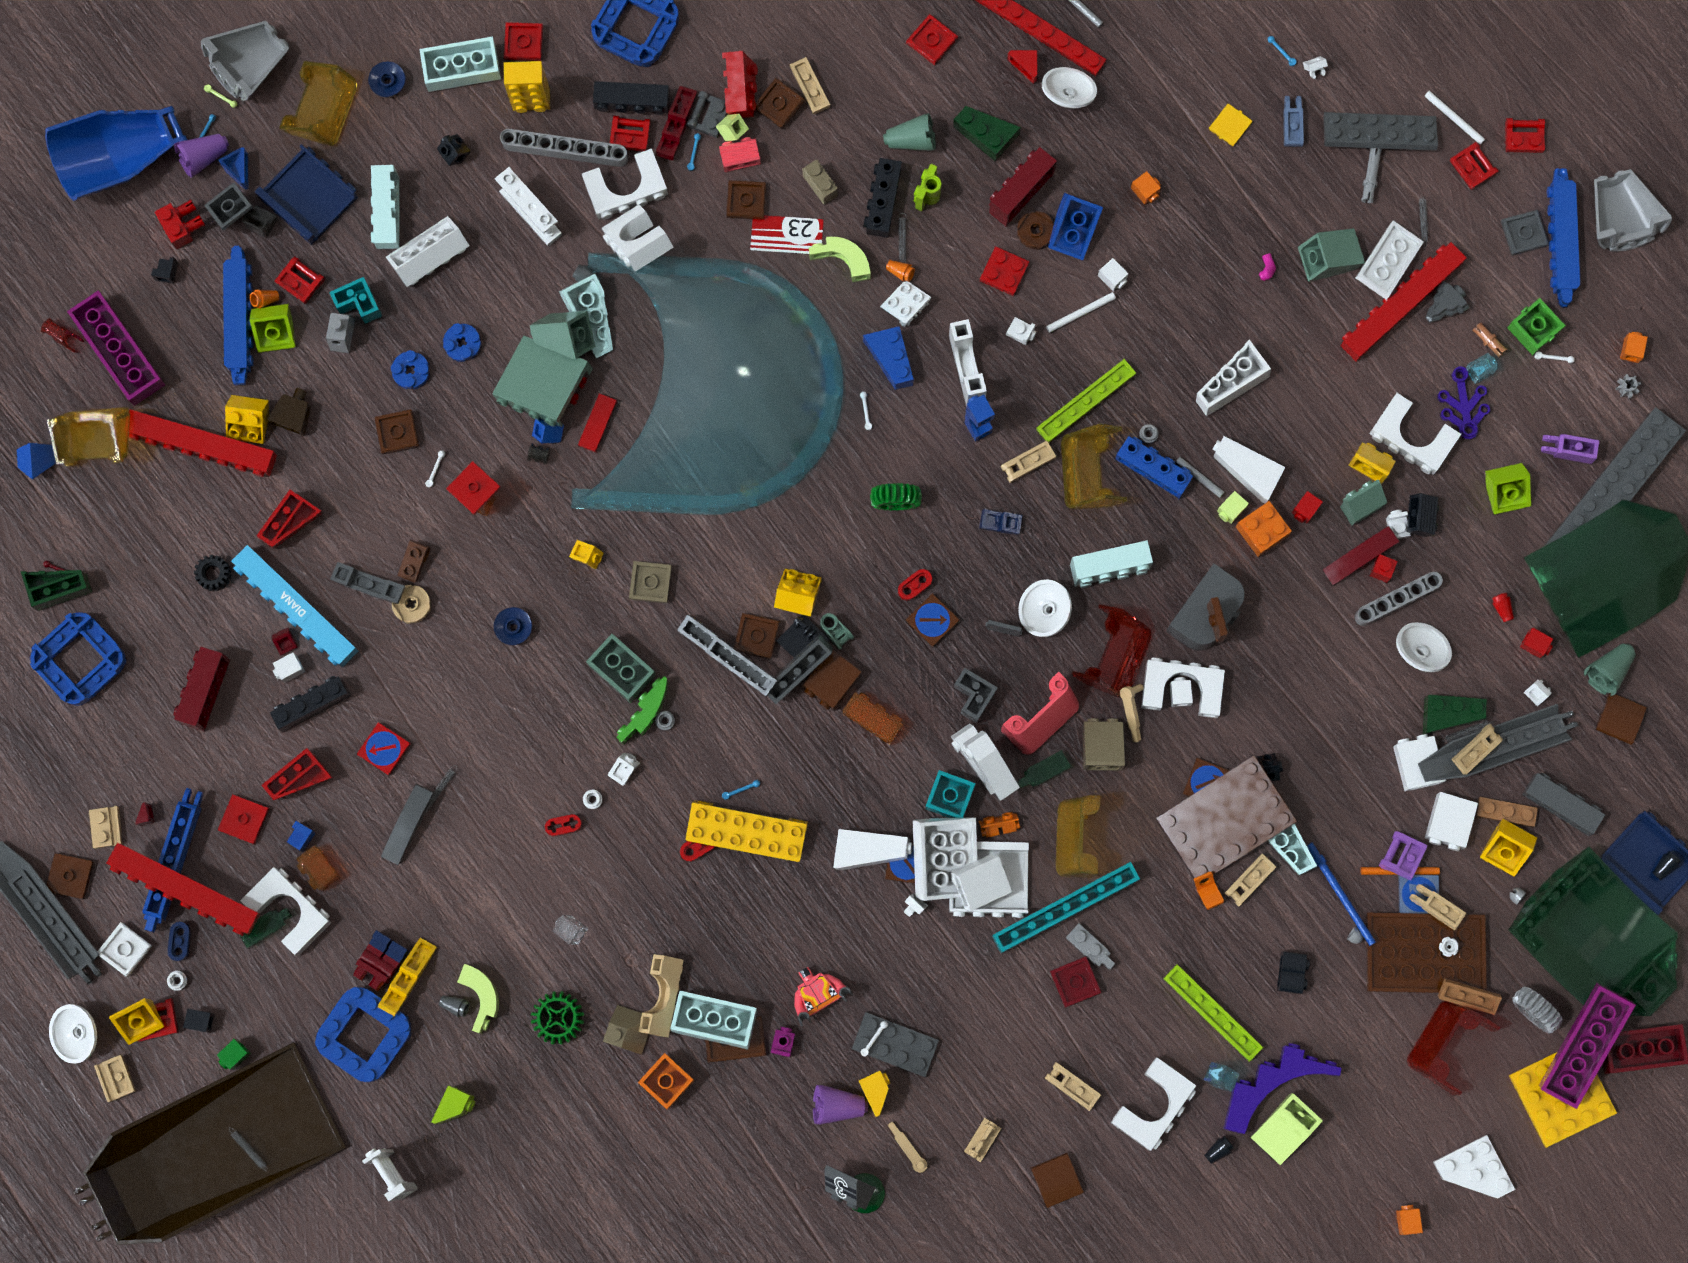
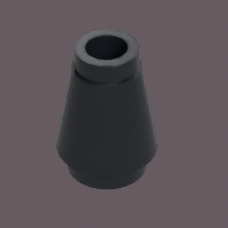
(1666, 865)
(1219, 1150)

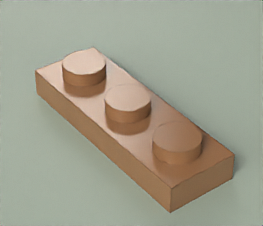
(1511, 812)
(1469, 996)

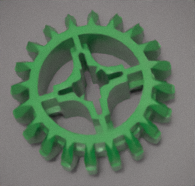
(896, 497)
(551, 1024)

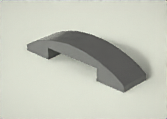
(367, 583)

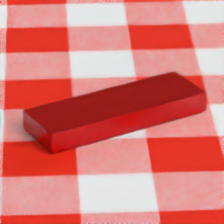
(597, 423)

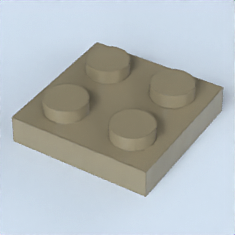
(650, 582)

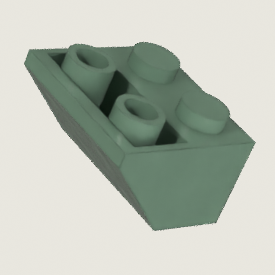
(1364, 502)

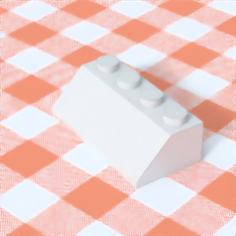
(427, 251)

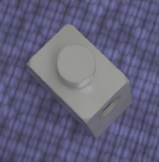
(341, 330)

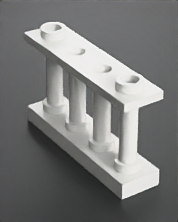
(528, 206)
(396, 1186)

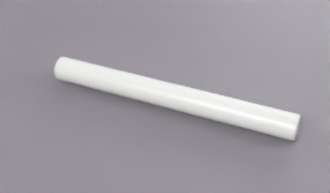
(1454, 117)
(1077, 314)

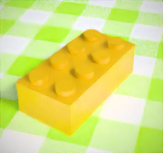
(527, 86)

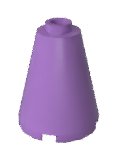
(200, 152)
(836, 1105)

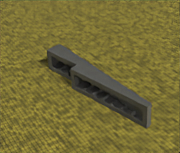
(727, 655)

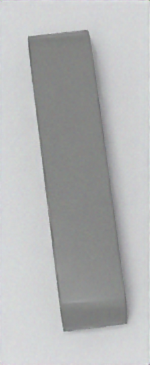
(1406, 594)

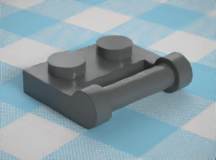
(714, 115)

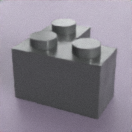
(979, 693)

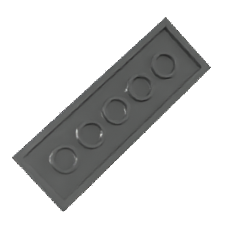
(1380, 131)

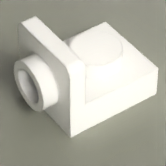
(1021, 331)
(1398, 523)
(623, 768)

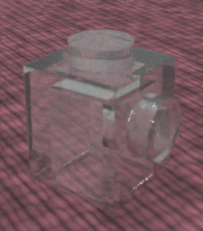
(569, 929)

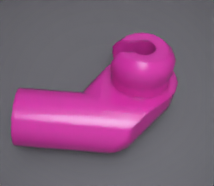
(1269, 269)

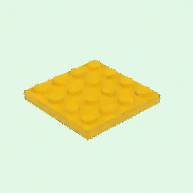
(1551, 1116)

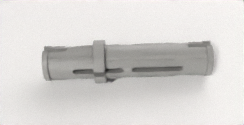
(1371, 176)

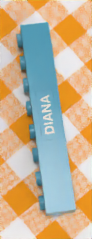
(295, 606)

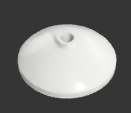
(1069, 87)
(1037, 602)
(1424, 647)
(73, 1033)

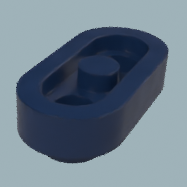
(177, 941)

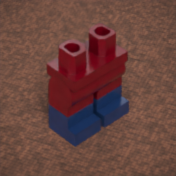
(380, 959)

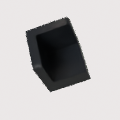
(165, 271)
(198, 1020)

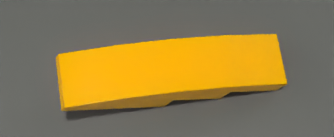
(407, 976)

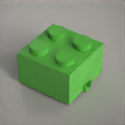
(1536, 326)

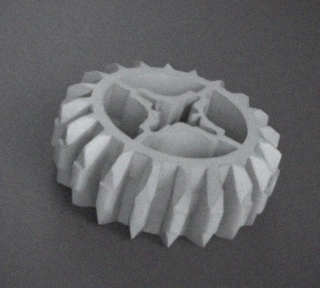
(1537, 1010)

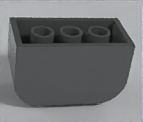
(1192, 622)

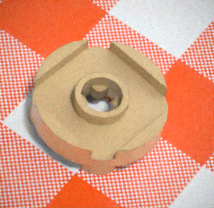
(421, 607)

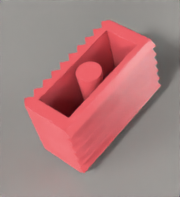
(739, 154)

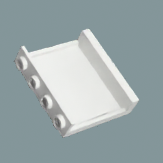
(1016, 867)

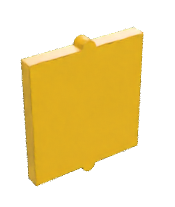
(1230, 124)

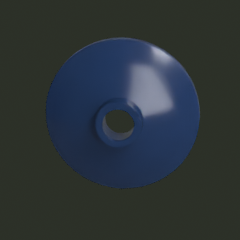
(383, 72)
(509, 617)

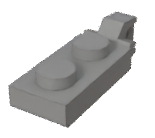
(1090, 946)

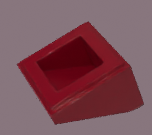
(284, 641)
(145, 815)

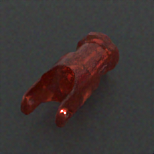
(59, 333)

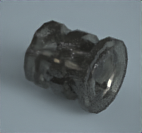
(538, 454)

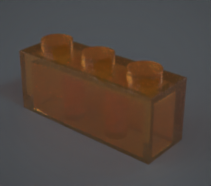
(873, 718)

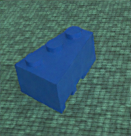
(890, 353)

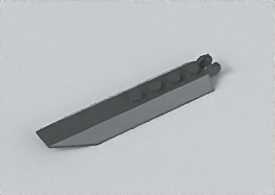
(1520, 738)
(45, 916)

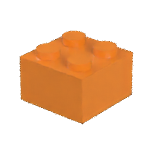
(1263, 529)
(666, 1081)

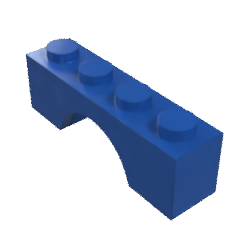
(978, 417)

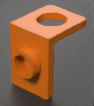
(1208, 891)

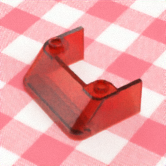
(1122, 654)
(1435, 1037)

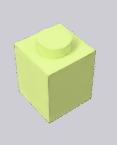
(732, 127)
(1232, 507)

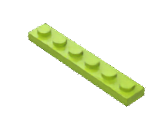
(1086, 401)
(1213, 1013)

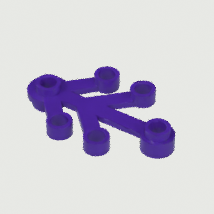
(1464, 406)

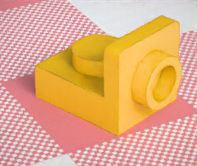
(586, 554)

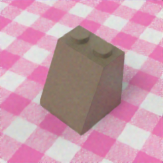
(1103, 745)

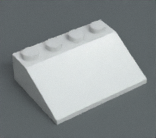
(939, 849)

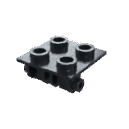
(799, 635)

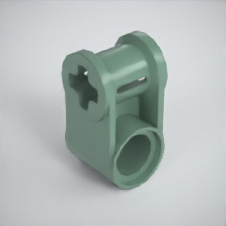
(836, 632)

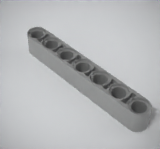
(571, 153)

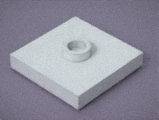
(124, 949)

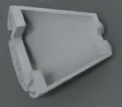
(244, 57)
(1627, 212)

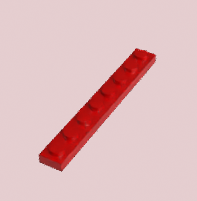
(1047, 34)

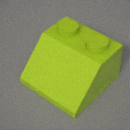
(272, 328)
(1508, 488)
(453, 1105)

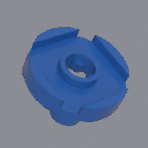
(467, 351)
(410, 380)

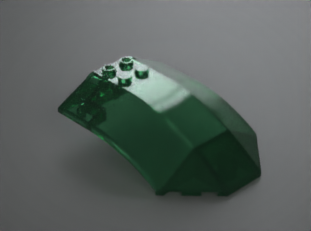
(1612, 572)
(1596, 930)

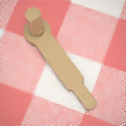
(1127, 694)
(919, 1163)

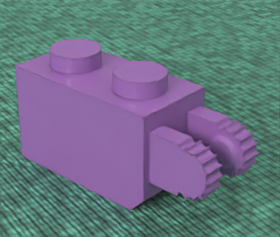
(1572, 448)

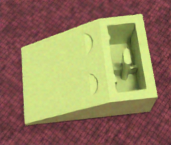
(1286, 1128)

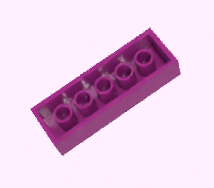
(116, 348)
(1586, 1045)

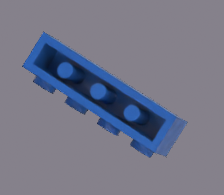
(1154, 467)

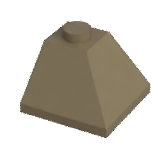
(624, 1030)

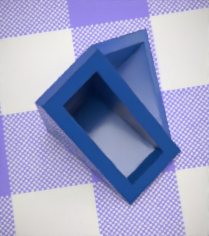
(236, 166)
(35, 458)

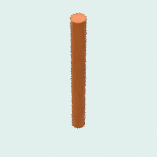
(1379, 871)

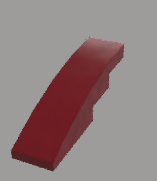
(676, 123)
(1361, 555)

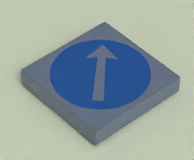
(1408, 887)

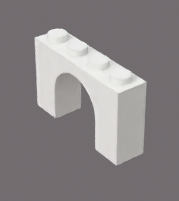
(607, 203)
(636, 252)
(962, 347)
(1427, 457)
(1208, 680)
(312, 919)
(1178, 1091)

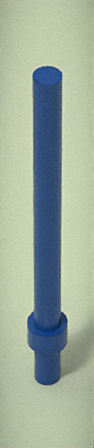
(1321, 863)

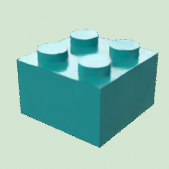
(949, 795)

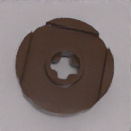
(1025, 234)

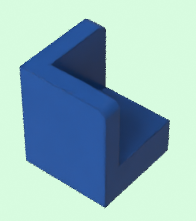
(545, 433)
(300, 836)

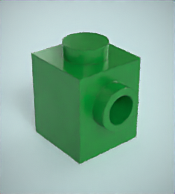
(233, 1055)

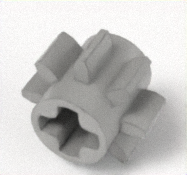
(1623, 386)

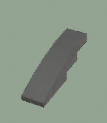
(407, 824)

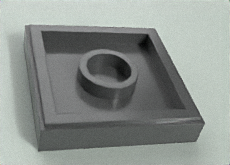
(1524, 232)

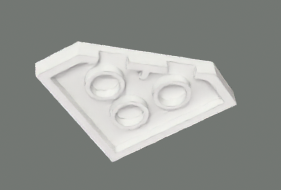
(1476, 1168)

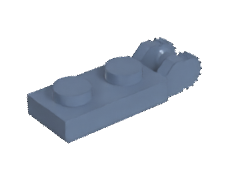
(1293, 123)

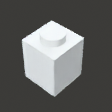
(1113, 275)
(288, 668)
(1180, 692)

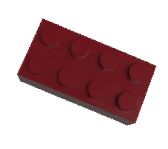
(1022, 186)
(201, 689)
(1647, 1049)

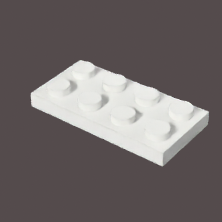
(1389, 259)

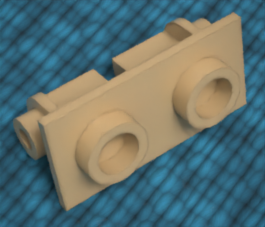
(982, 1139)

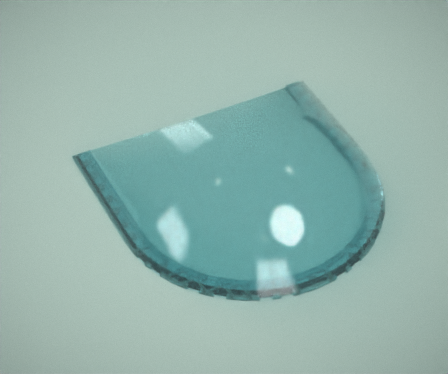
(741, 393)

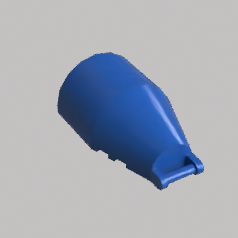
(108, 147)

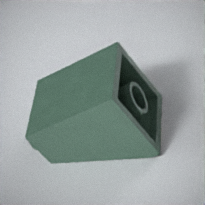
(1331, 254)
(564, 333)

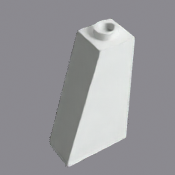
(1248, 467)
(865, 849)

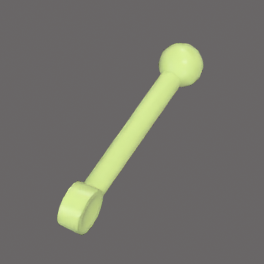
(208, 89)

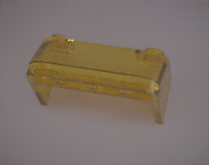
(1082, 467)

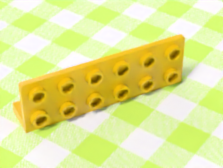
(746, 831)

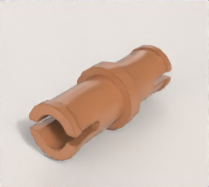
(1489, 340)

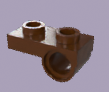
(413, 560)

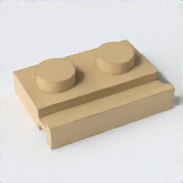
(105, 827)
(115, 1078)

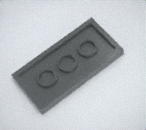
(896, 1045)

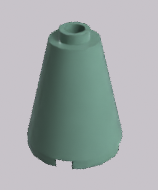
(912, 134)
(1610, 670)

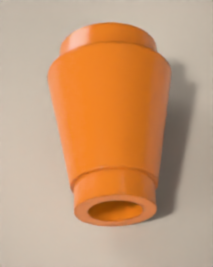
(901, 270)
(262, 298)

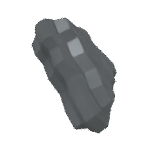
(1447, 302)

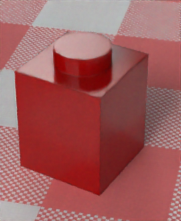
(1306, 507)
(1383, 568)
(1537, 643)

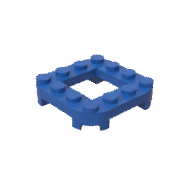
(643, 54)
(62, 636)
(346, 1059)

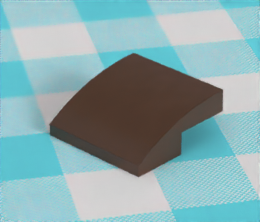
(1621, 718)
(1057, 1180)

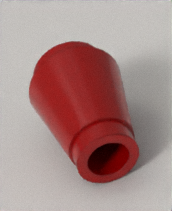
(1503, 606)

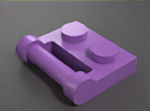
(1409, 858)

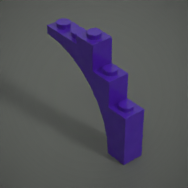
(1246, 1098)

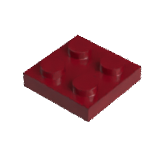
(1075, 982)

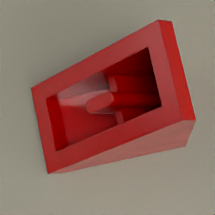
(1025, 62)

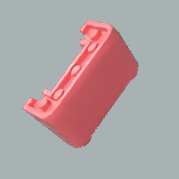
(1033, 734)

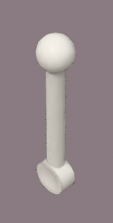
(1538, 355)
(868, 426)
(429, 483)
(864, 1052)

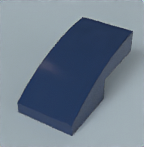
(1000, 522)

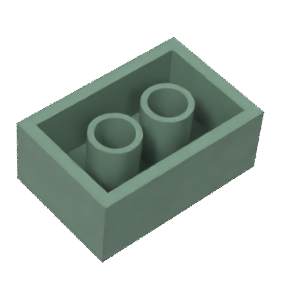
(621, 668)

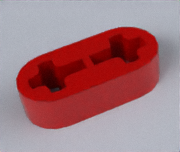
(564, 829)

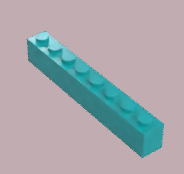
(1065, 907)

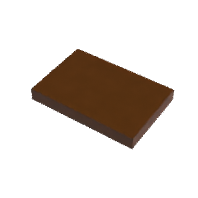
(721, 1052)

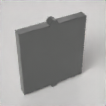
(1003, 628)

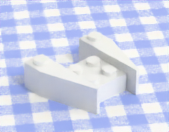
(985, 761)

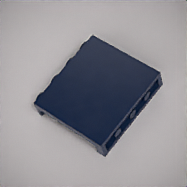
(308, 195)
(1636, 855)

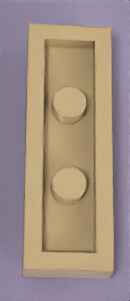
(809, 86)

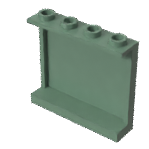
(540, 381)

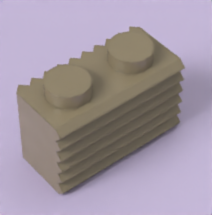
(820, 182)

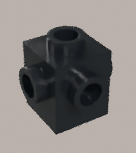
(453, 149)
(1271, 765)

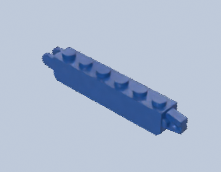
(1564, 237)
(237, 315)
(173, 855)

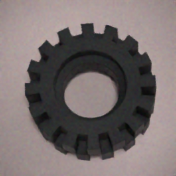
(209, 562)

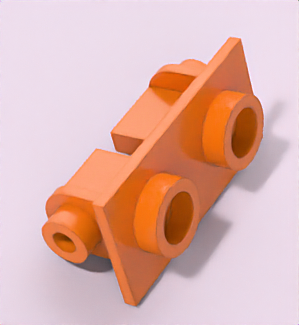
(1006, 821)

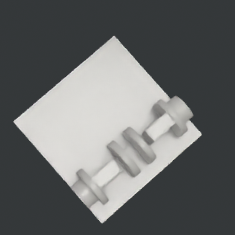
(906, 303)

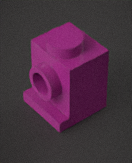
(783, 1050)

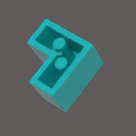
(359, 296)

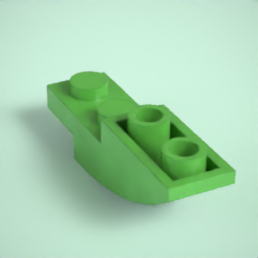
(651, 705)

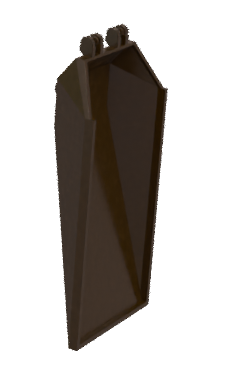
(186, 1164)

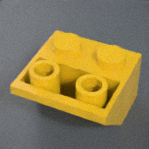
(246, 418)
(797, 592)

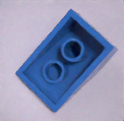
(1074, 226)

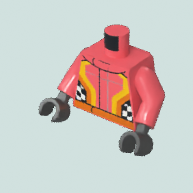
(817, 993)

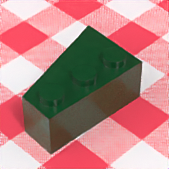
(986, 132)
(54, 587)
(1451, 712)

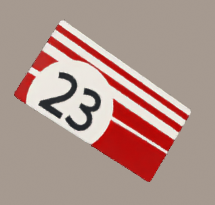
(785, 234)

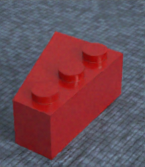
(741, 84)
(287, 519)
(297, 775)

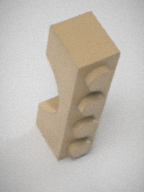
(667, 974)

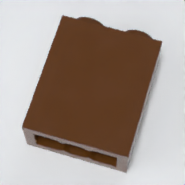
(831, 681)

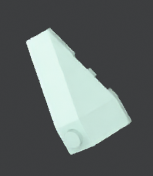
(589, 297)

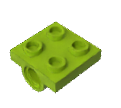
(930, 188)

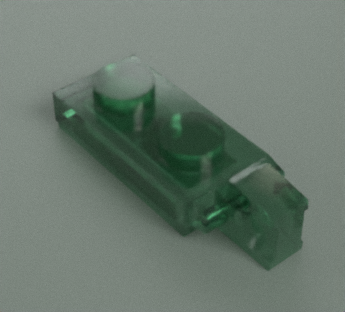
(1045, 770)
(266, 926)

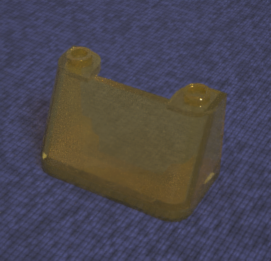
(323, 103)
(90, 435)
(1069, 846)

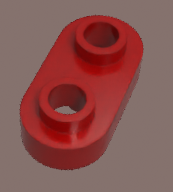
(914, 585)
(698, 848)

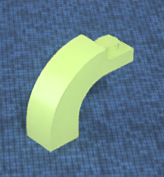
(848, 252)
(487, 994)

